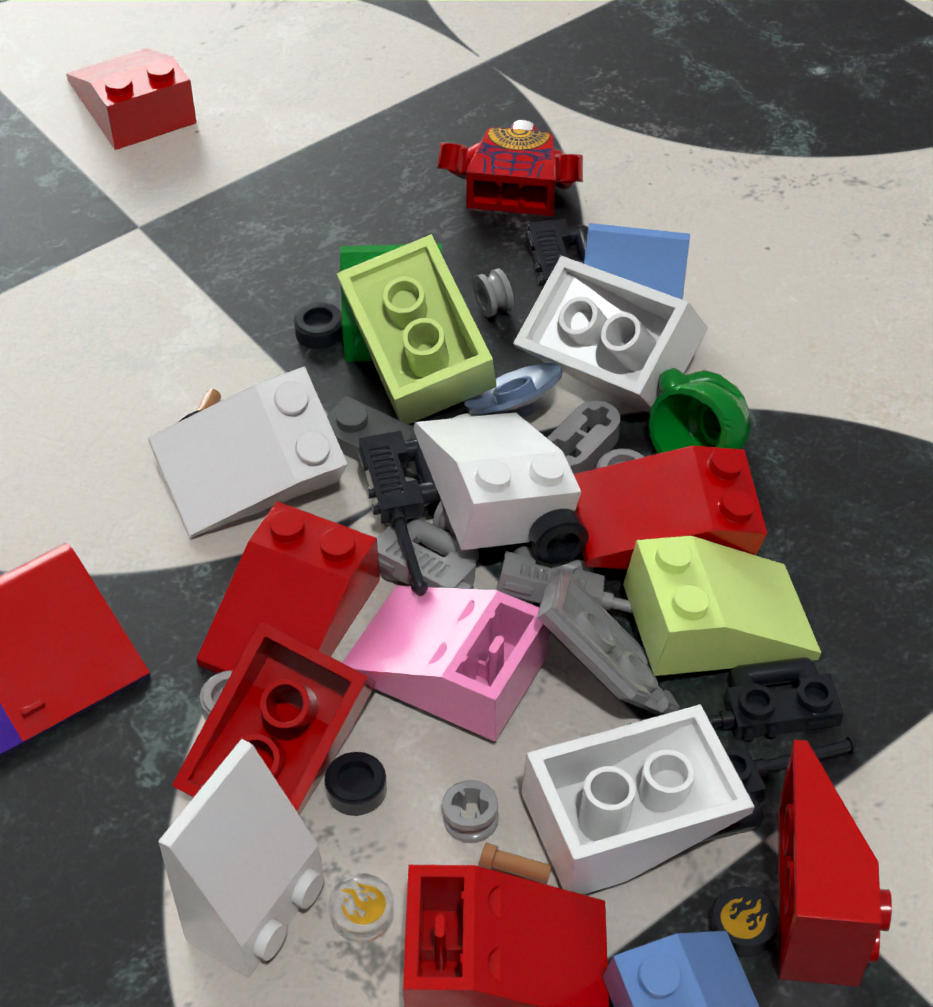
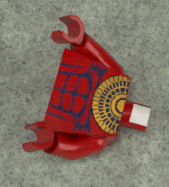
(512, 169)

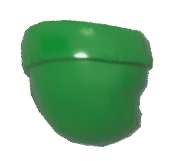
(698, 412)

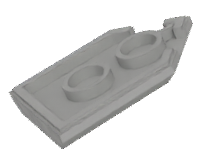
(602, 644)

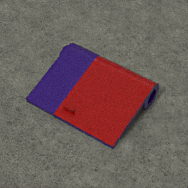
(57, 647)

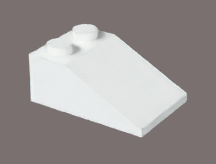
(610, 332)
(249, 452)
(495, 476)
(631, 797)
(240, 863)

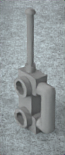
(453, 571)
(527, 576)

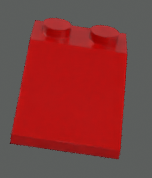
(136, 96)
(667, 496)
(297, 577)
(288, 706)
(825, 881)

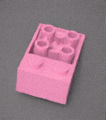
(454, 653)

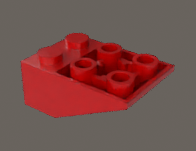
(500, 941)

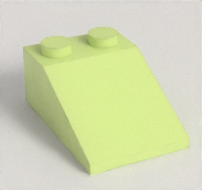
(418, 330)
(713, 607)

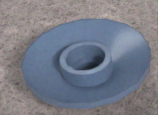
(516, 391)

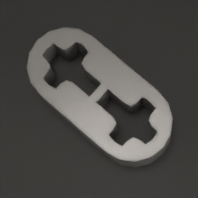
(589, 446)

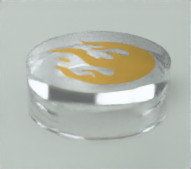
(361, 907)

